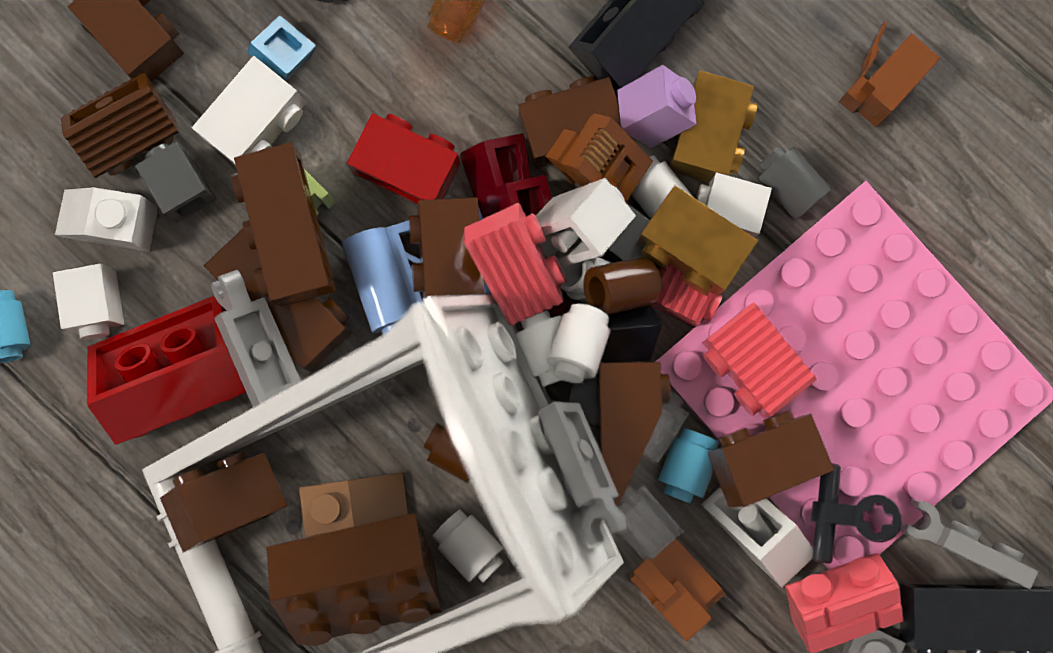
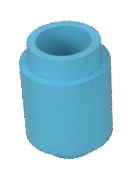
(13, 328)
(688, 466)

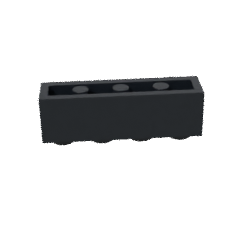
(629, 36)
(977, 618)

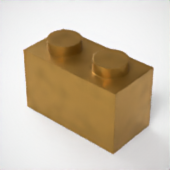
(721, 114)
(695, 242)

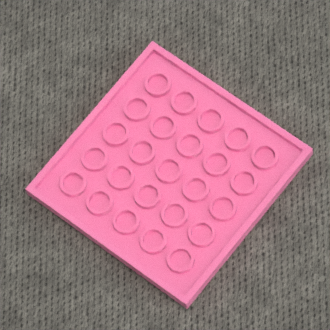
(903, 361)

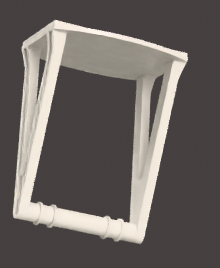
(499, 433)

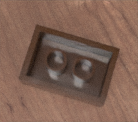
(353, 580)

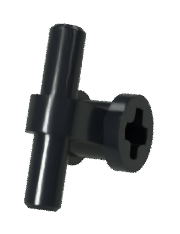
(829, 513)

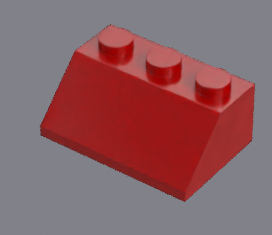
(160, 372)

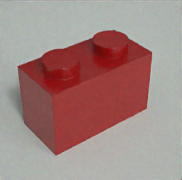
(403, 160)

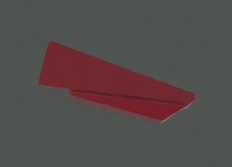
(501, 178)

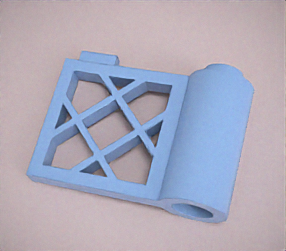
(384, 274)

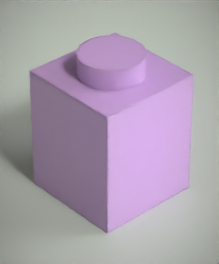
(657, 106)

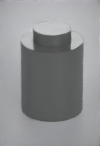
(792, 181)

